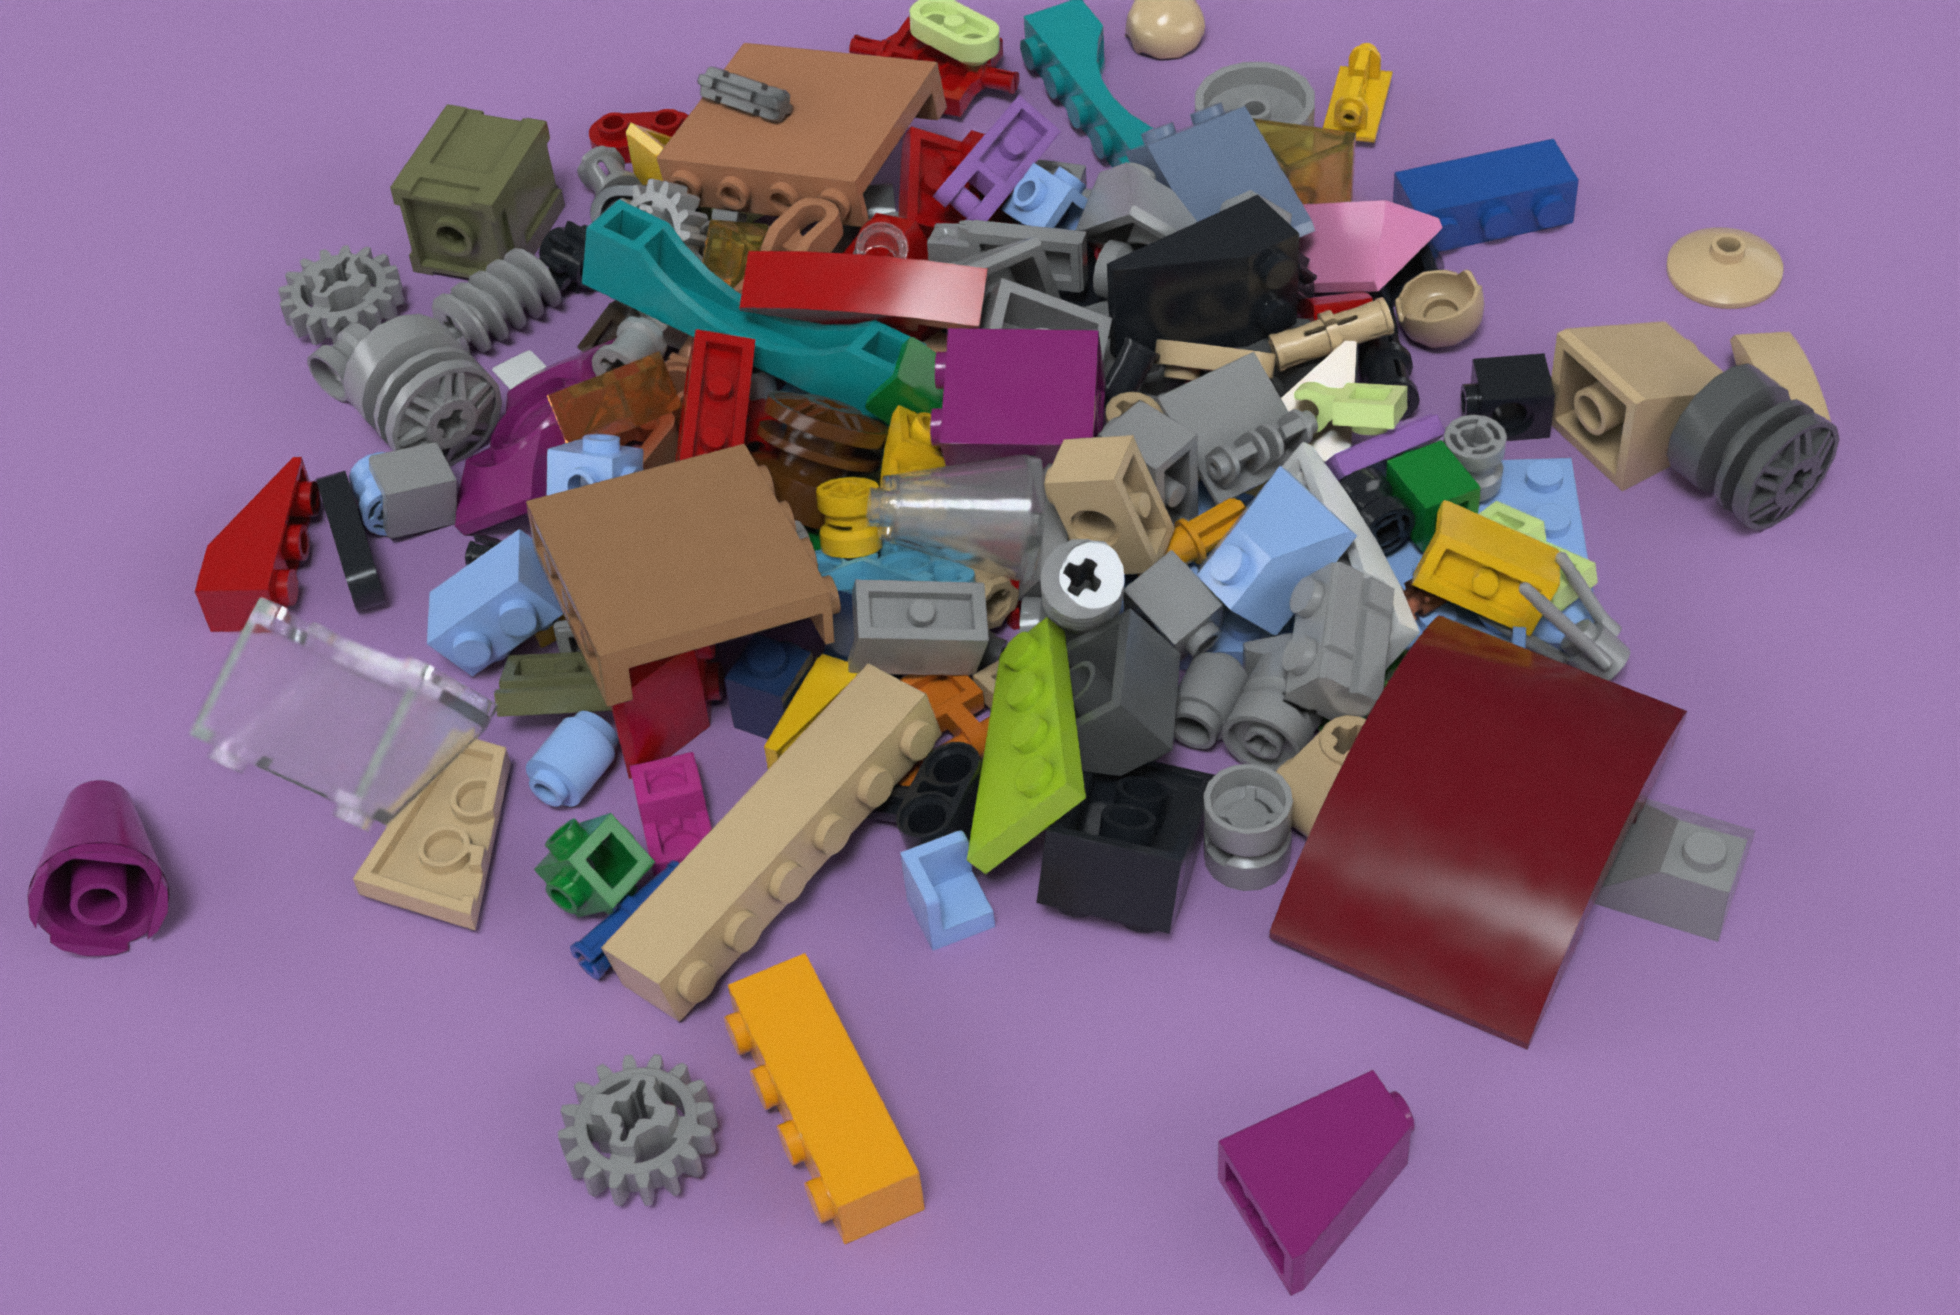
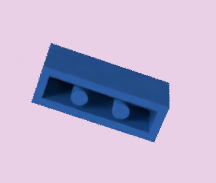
(1492, 193)

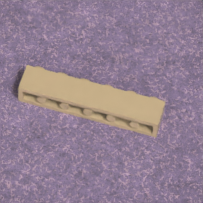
(772, 842)

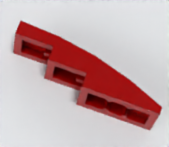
(862, 289)

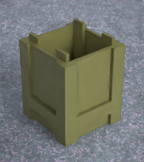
(476, 191)

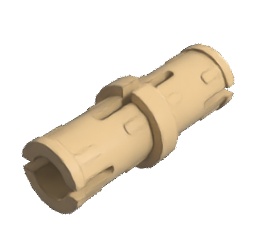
(1330, 331)

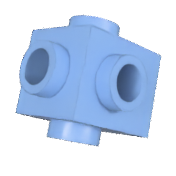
(1047, 199)
(589, 462)

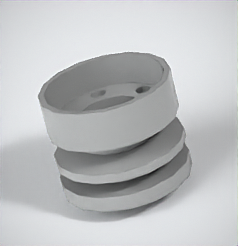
(422, 388)

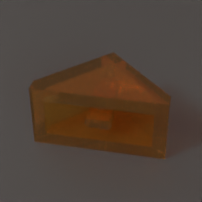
(616, 399)

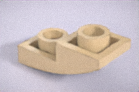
(1785, 362)

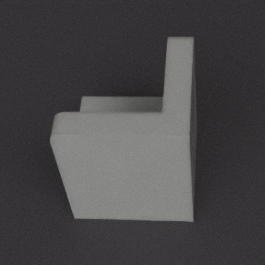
(415, 489)

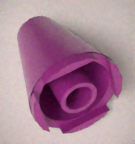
(98, 875)

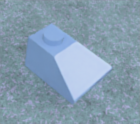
(1271, 548)

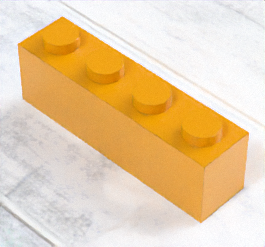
(825, 1098)

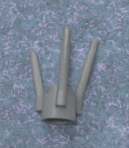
(1587, 644)

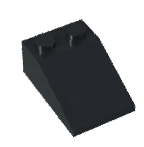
(1209, 282)
(1127, 847)

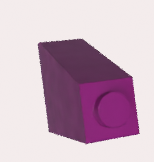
(1316, 1172)

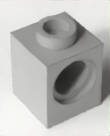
(1176, 605)

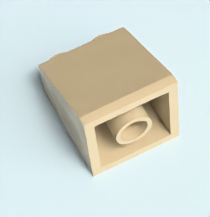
(1624, 394)

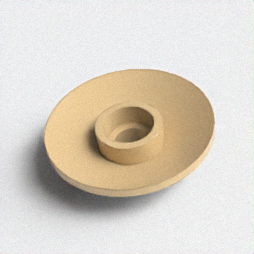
(1724, 268)

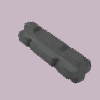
(745, 94)

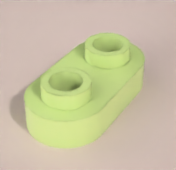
(955, 30)

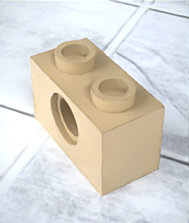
(1110, 497)

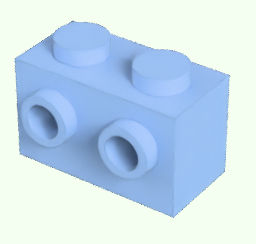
(491, 605)

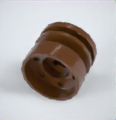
(817, 443)

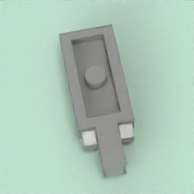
(1063, 248)

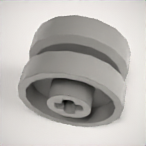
(1263, 88)

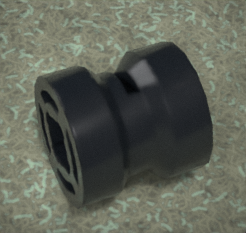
(1384, 514)

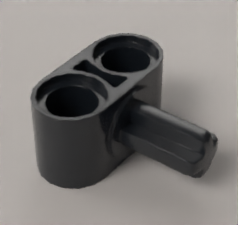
(938, 798)

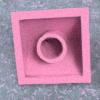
(1363, 243)

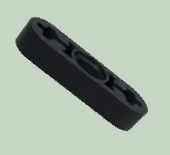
(351, 541)

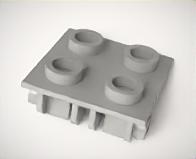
(1239, 426)

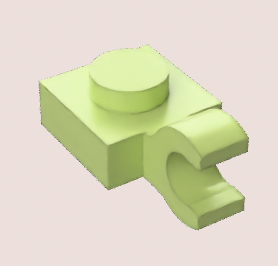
(1362, 406)

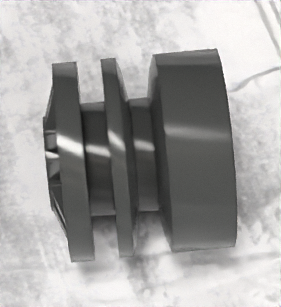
(1752, 446)

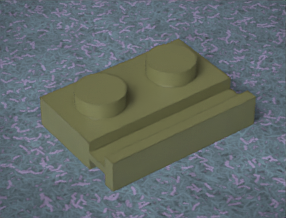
(547, 685)

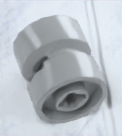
(1264, 724)
(1247, 826)

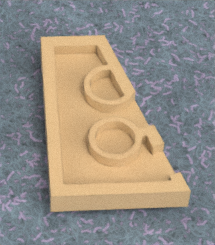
(443, 841)

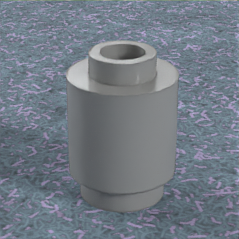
(1207, 697)

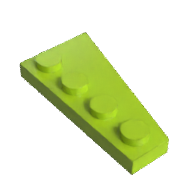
(1030, 750)

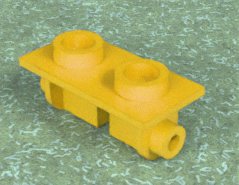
(1359, 94)

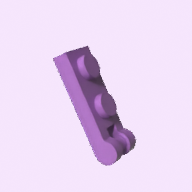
(998, 161)

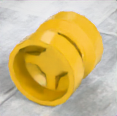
(845, 512)

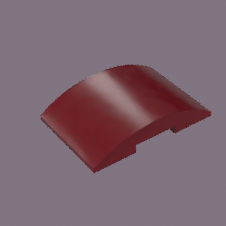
(1475, 827)

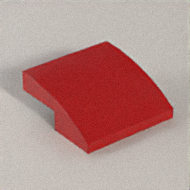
(925, 166)

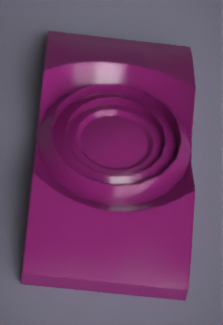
(515, 465)

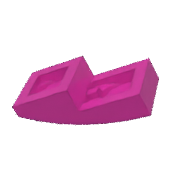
(670, 807)

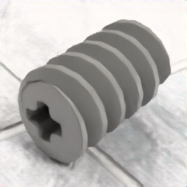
(497, 296)
(1073, 564)

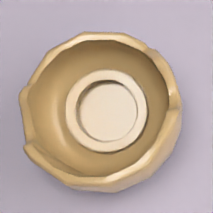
(1165, 27)
(1440, 307)

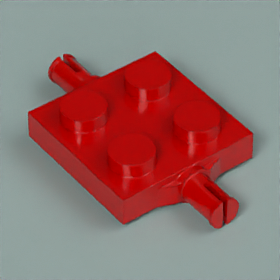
(958, 80)

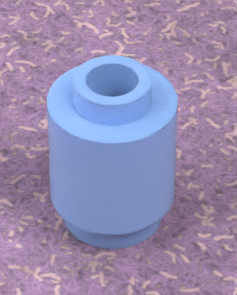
(572, 759)

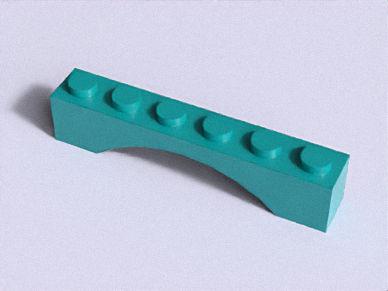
(1068, 55)
(653, 271)

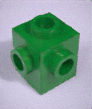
(592, 865)

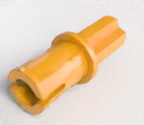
(1201, 534)

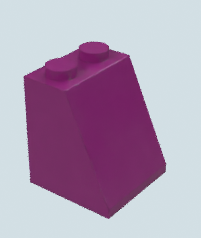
(1017, 392)

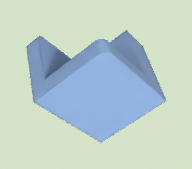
(945, 891)

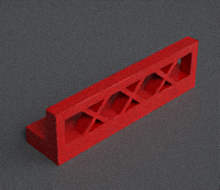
(715, 394)

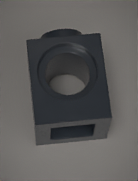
(1513, 393)

